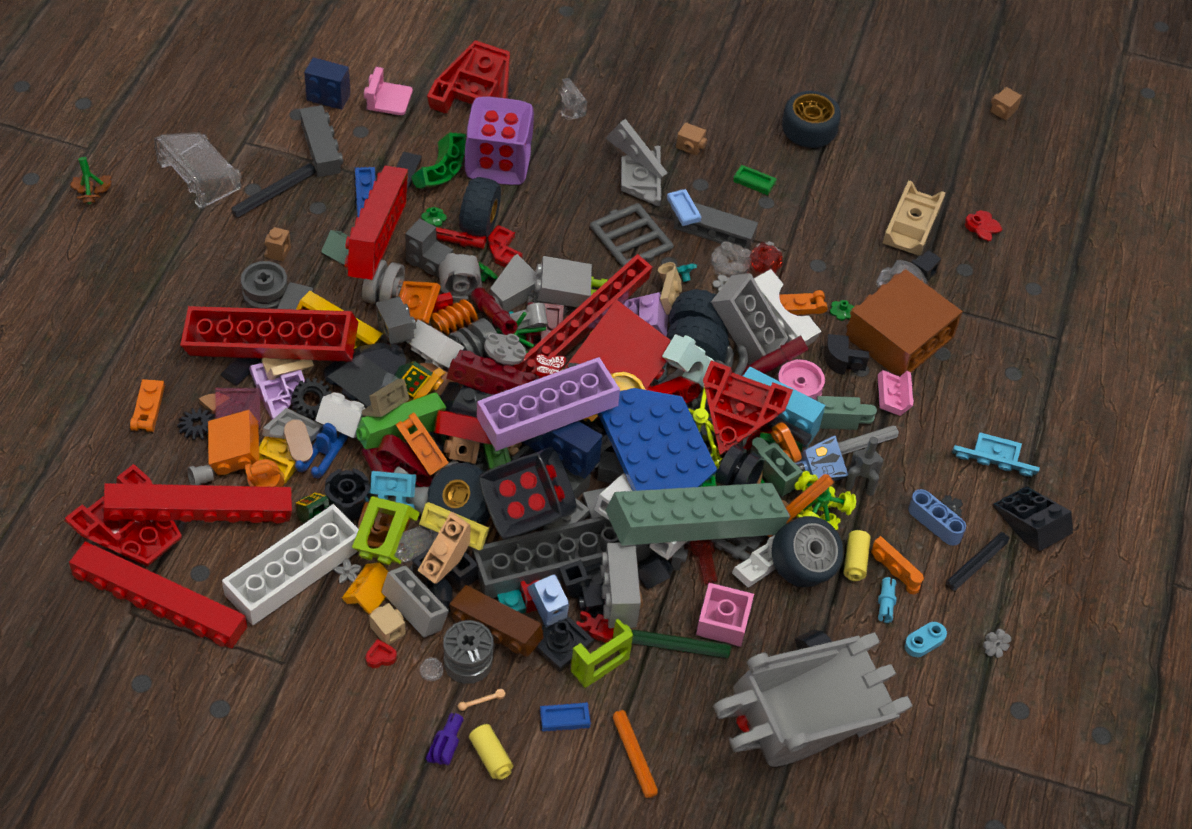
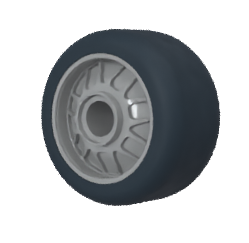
(807, 551)

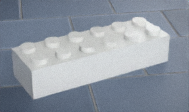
(291, 564)

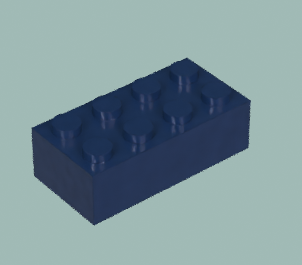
(574, 443)

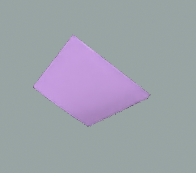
(275, 393)

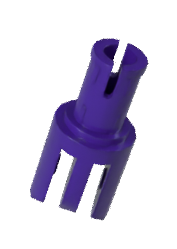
(445, 741)

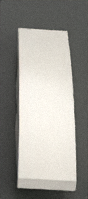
(757, 566)

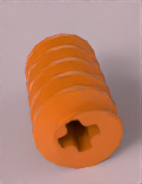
(453, 316)

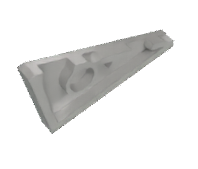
(630, 143)

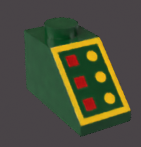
(414, 375)
(311, 506)

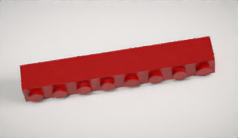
(197, 503)
(158, 595)

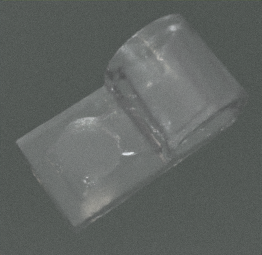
(573, 102)

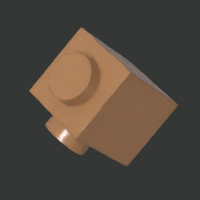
(1005, 103)
(691, 139)

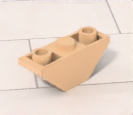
(446, 548)

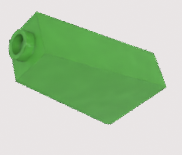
(374, 428)

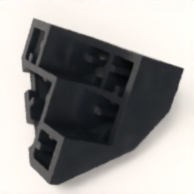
(368, 372)

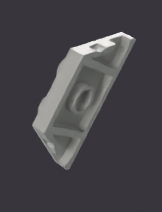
(640, 181)

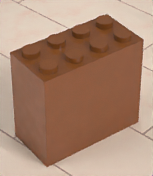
(903, 323)

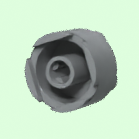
(459, 275)

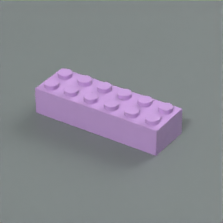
(547, 403)

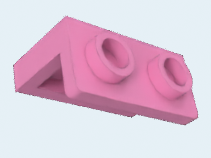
(895, 392)

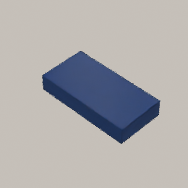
(565, 717)

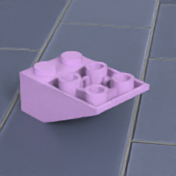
(650, 310)

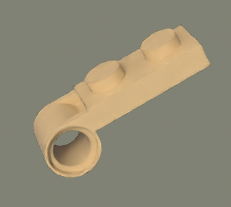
(672, 285)

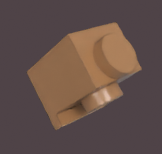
(277, 244)
(452, 447)

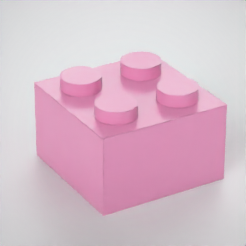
(724, 614)

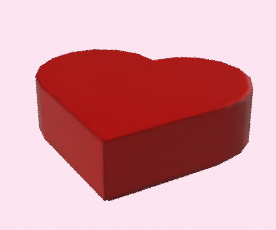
(380, 654)

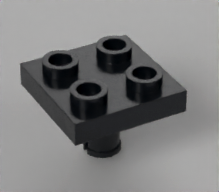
(560, 640)

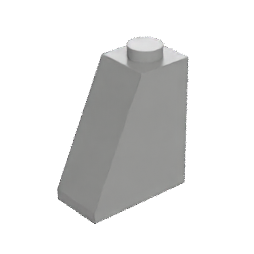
(514, 284)

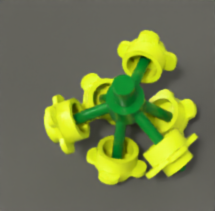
(845, 502)

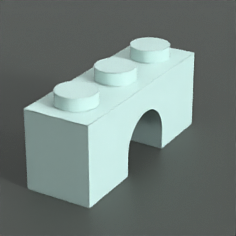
(686, 356)

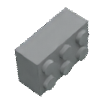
(620, 584)

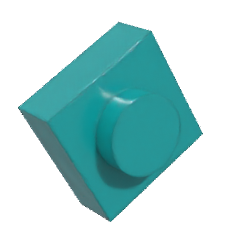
(513, 600)

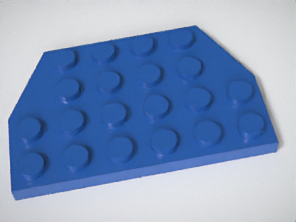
(657, 441)

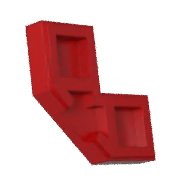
(498, 244)

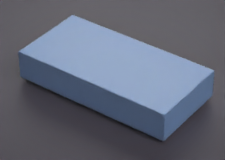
(684, 207)

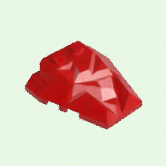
(137, 540)

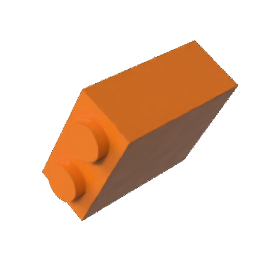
(233, 442)

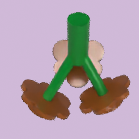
(83, 184)

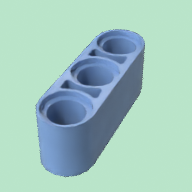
(927, 508)

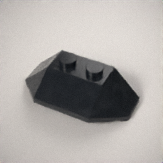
(462, 399)

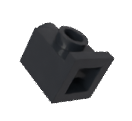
(928, 264)

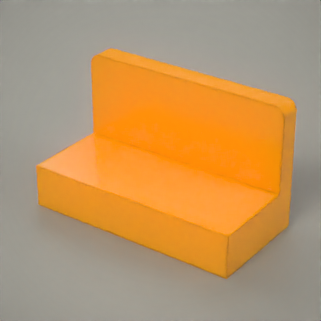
(367, 587)

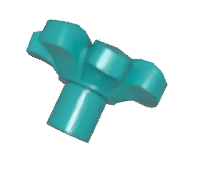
(684, 271)

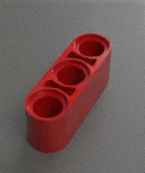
(679, 386)
(460, 426)

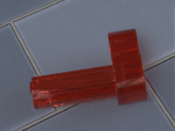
(704, 550)

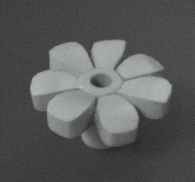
(996, 643)

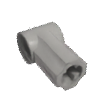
(535, 316)

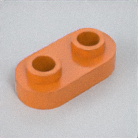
(783, 436)

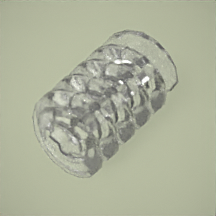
(413, 543)

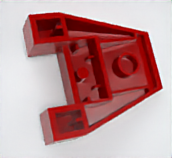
(474, 74)

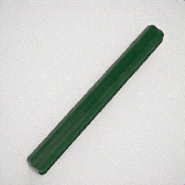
(681, 643)

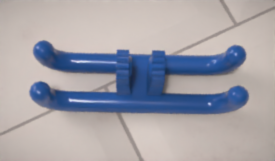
(326, 443)

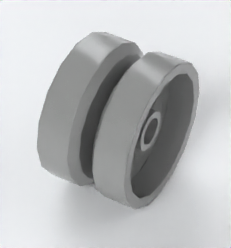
(385, 283)

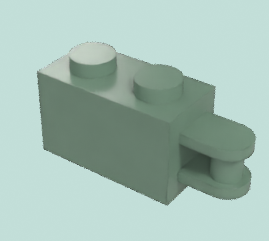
(845, 412)
(777, 466)

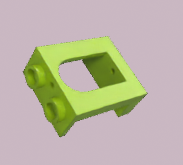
(387, 551)
(584, 662)

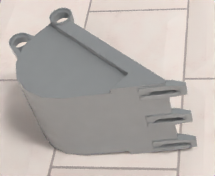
(811, 699)

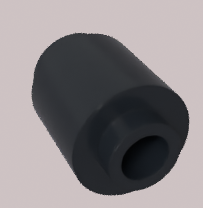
(443, 592)

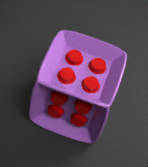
(499, 140)

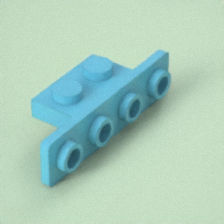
(996, 451)

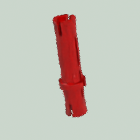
(478, 242)

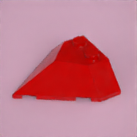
(740, 404)

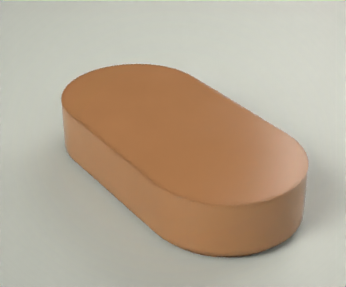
(298, 441)

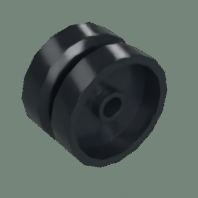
(739, 468)

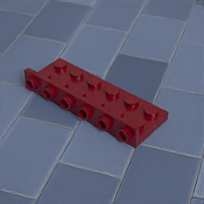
(486, 374)

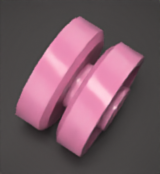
(803, 377)

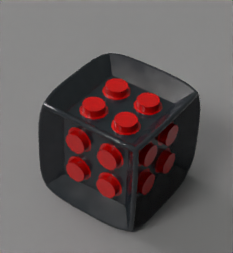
(527, 493)

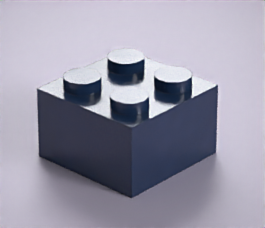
(327, 83)

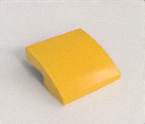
(278, 452)

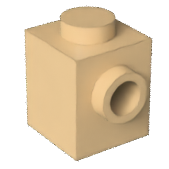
(387, 623)

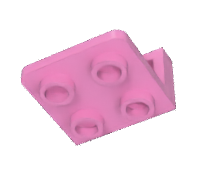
(386, 96)

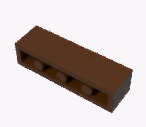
(505, 624)

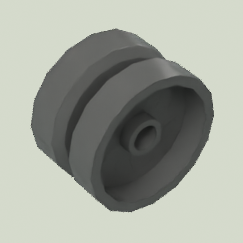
(263, 285)

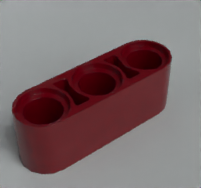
(397, 453)

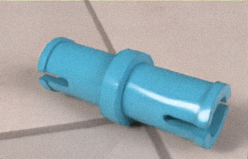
(887, 600)

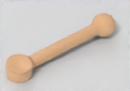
(500, 694)

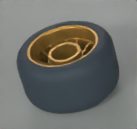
(811, 119)

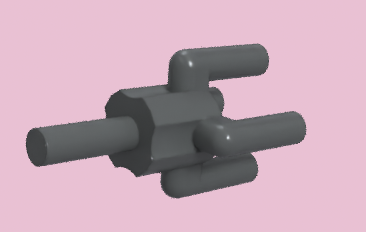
(866, 464)

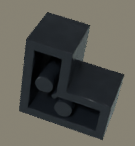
(462, 574)

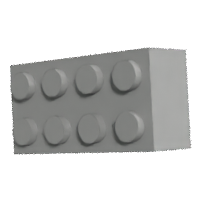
(749, 316)

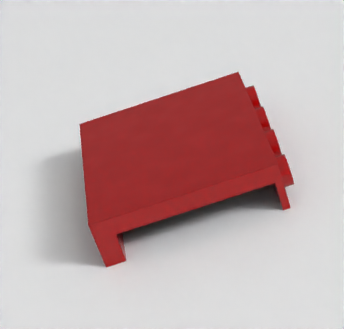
(625, 345)

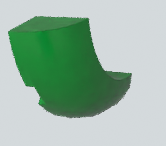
(449, 160)

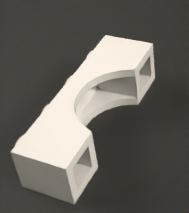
(792, 324)

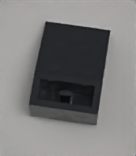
(1035, 518)

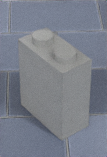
(563, 281)

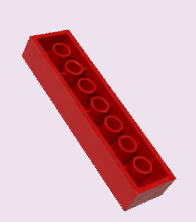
(376, 223)
(270, 333)

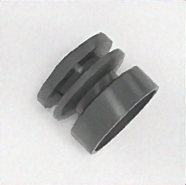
(474, 337)
(468, 652)

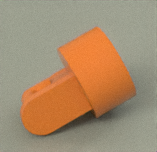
(264, 474)

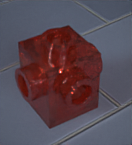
(766, 258)

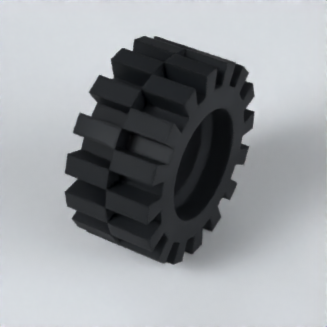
(306, 387)

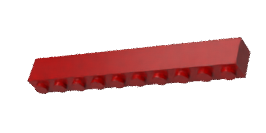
(589, 313)

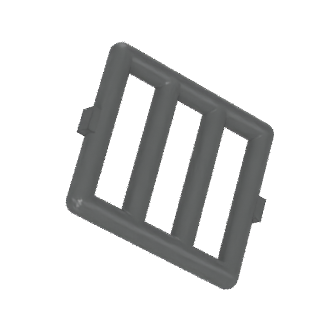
(645, 220)

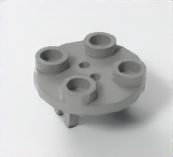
(505, 348)

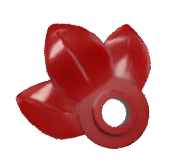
(982, 224)

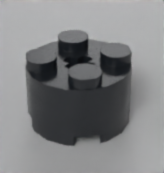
(348, 491)

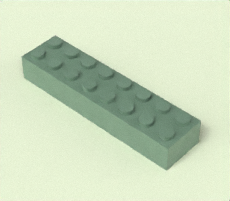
(696, 513)

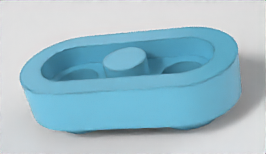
(927, 638)

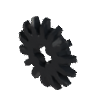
(187, 424)

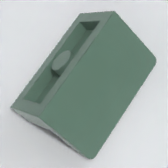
(335, 246)

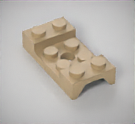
(908, 231)

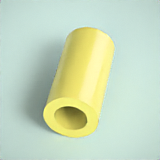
(857, 555)
(491, 752)

